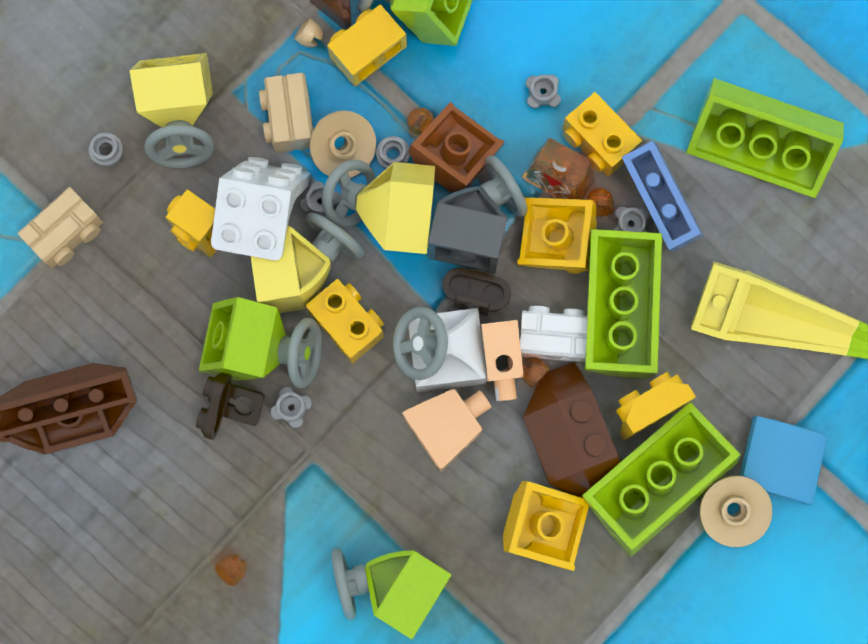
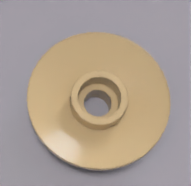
(358, 141)
(745, 525)

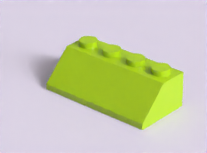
(765, 138)
(623, 303)
(661, 478)

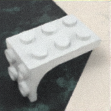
(256, 207)

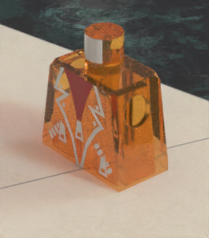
(560, 171)

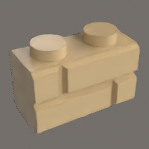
(288, 112)
(61, 228)

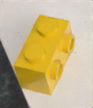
(366, 44)
(600, 134)
(192, 222)
(346, 320)

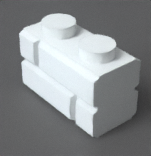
(553, 334)

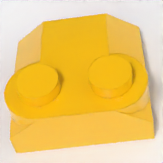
(557, 234)
(644, 410)
(545, 525)

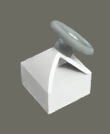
(443, 348)

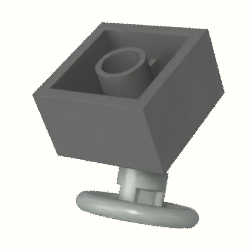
(470, 224)

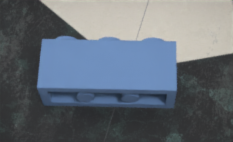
(662, 196)

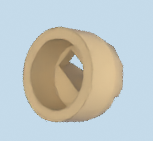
(307, 32)

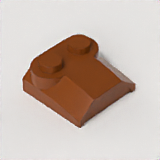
(455, 148)

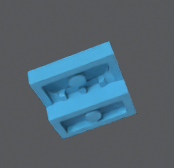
(784, 459)

